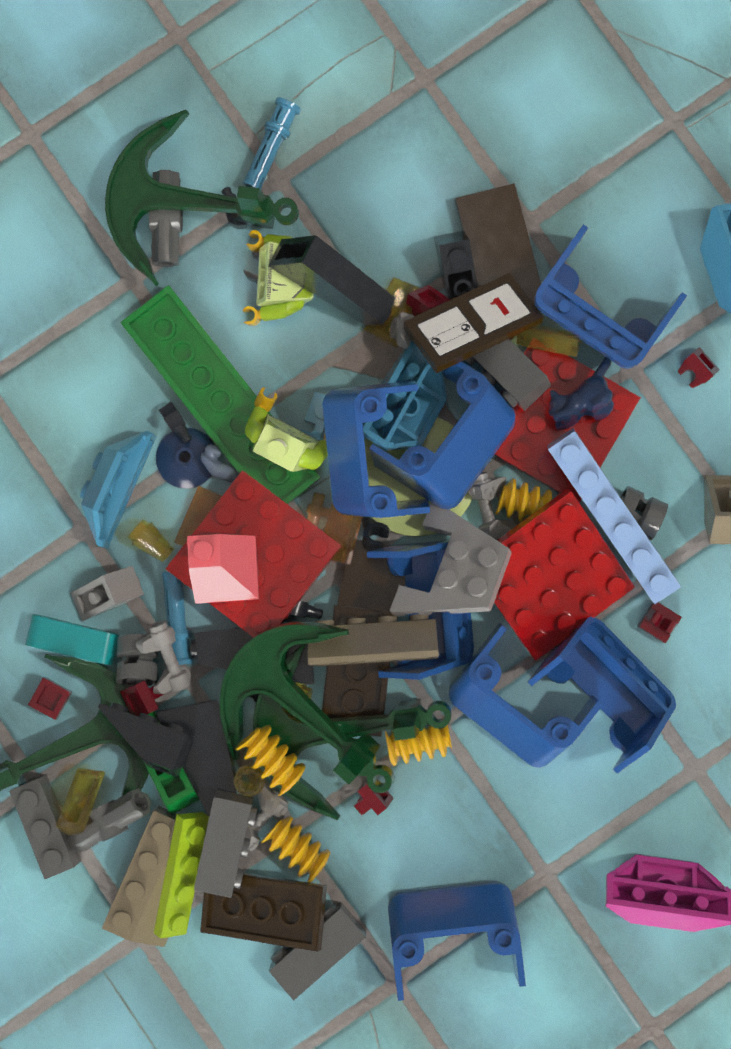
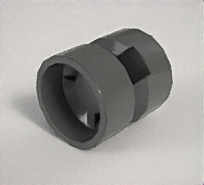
(651, 511)
(134, 665)

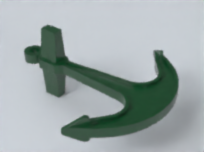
(134, 193)
(262, 670)
(403, 720)
(91, 734)

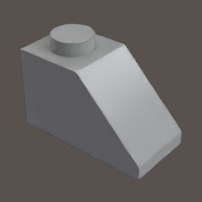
(107, 593)

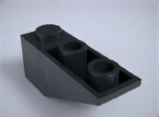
(455, 263)
(156, 744)

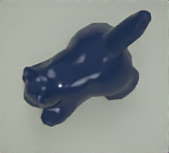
(589, 398)

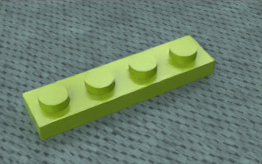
(181, 874)

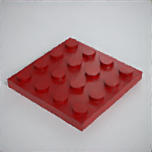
(535, 428)
(288, 552)
(557, 575)

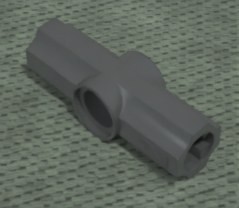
(166, 226)
(111, 819)

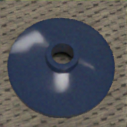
(181, 474)

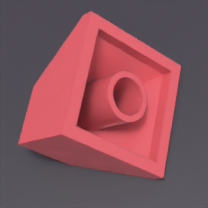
(223, 568)

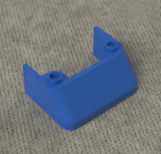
(619, 344)
(343, 421)
(464, 453)
(454, 631)
(619, 680)
(474, 697)
(453, 912)

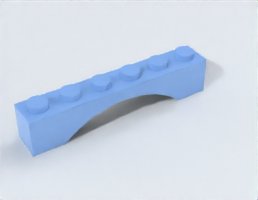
(613, 516)

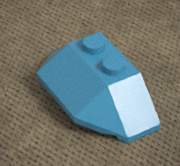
(717, 253)
(410, 413)
(113, 484)

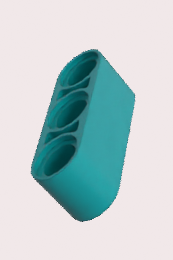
(72, 639)

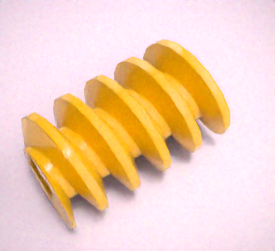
(521, 500)
(426, 741)
(272, 758)
(297, 848)

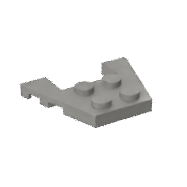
(467, 573)

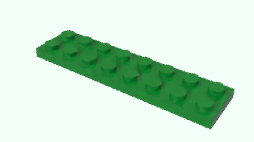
(208, 388)

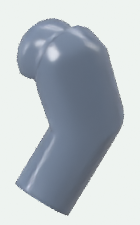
(215, 467)

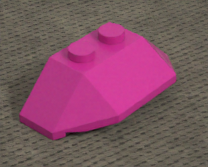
(668, 894)

